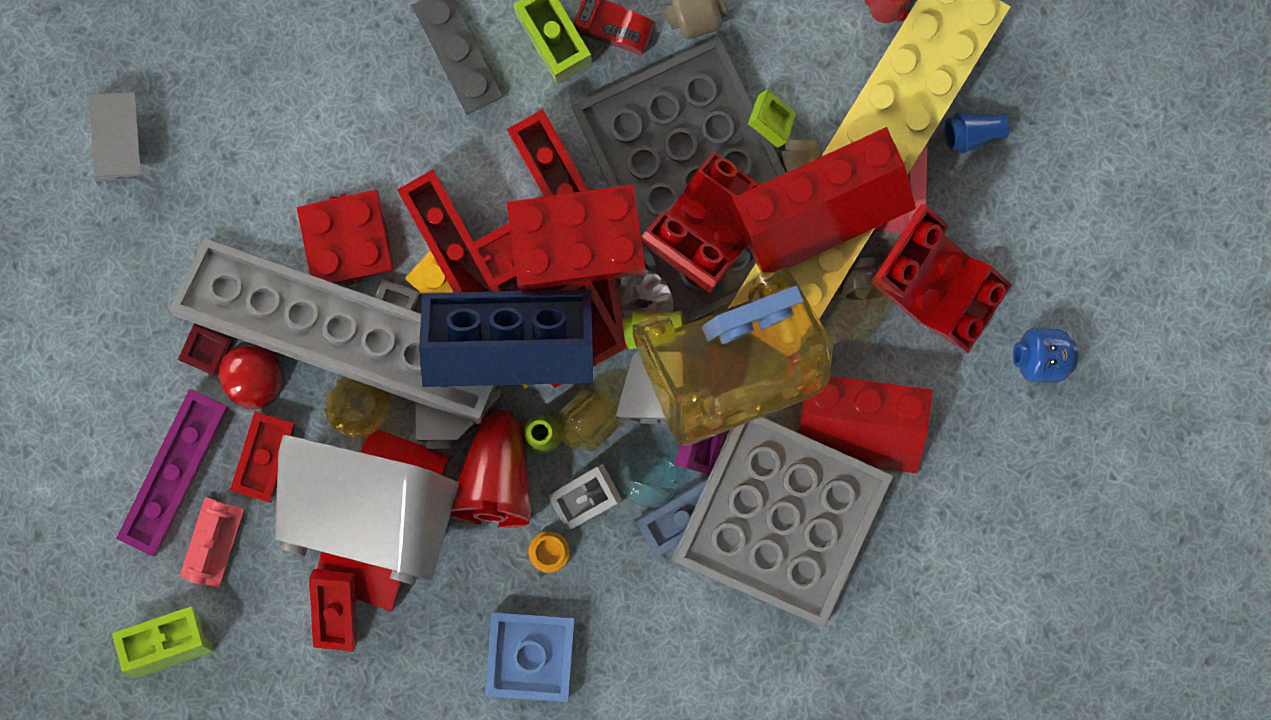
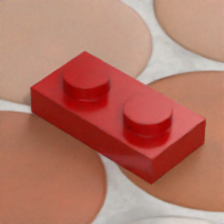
(258, 462)
(333, 610)

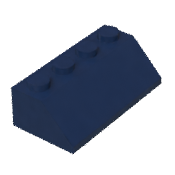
(506, 338)

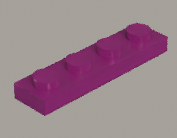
(172, 473)

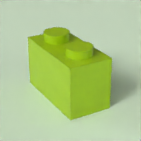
(553, 37)

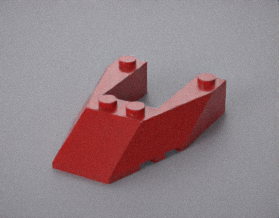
(489, 261)

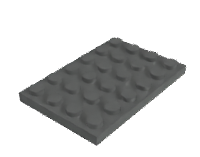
(660, 133)

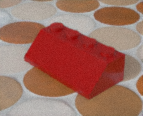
(824, 202)

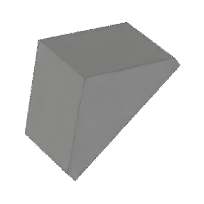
(585, 497)

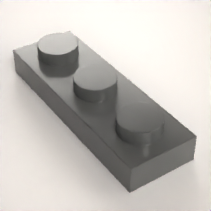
(458, 53)

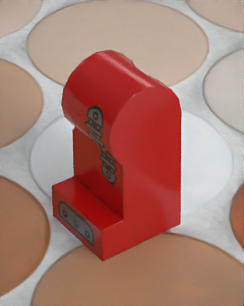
(614, 25)

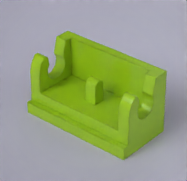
(161, 642)

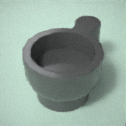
(858, 279)

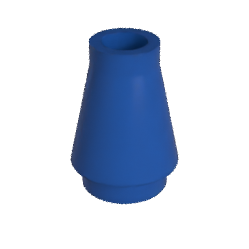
(972, 130)

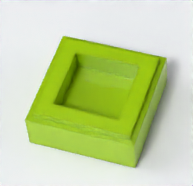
(772, 118)

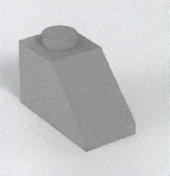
(441, 427)

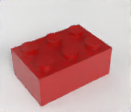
(576, 237)

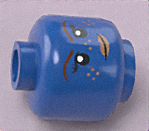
(1045, 355)

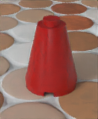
(495, 475)

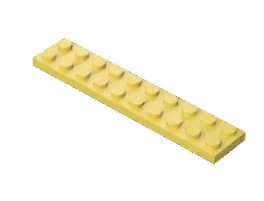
(910, 98)

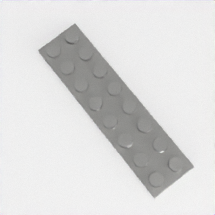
(316, 325)

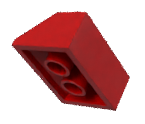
(870, 421)

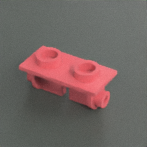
(211, 543)

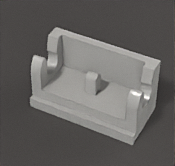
(114, 136)

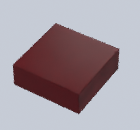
(205, 349)

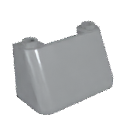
(361, 508)

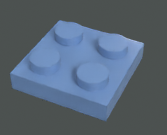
(765, 312)
(529, 656)

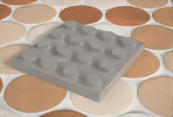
(782, 518)

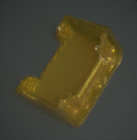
(719, 386)

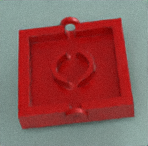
(346, 238)

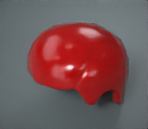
(251, 376)

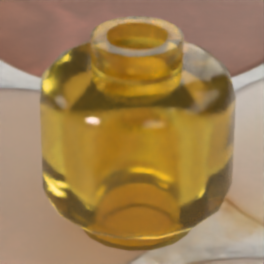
(587, 420)

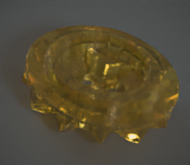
(352, 422)

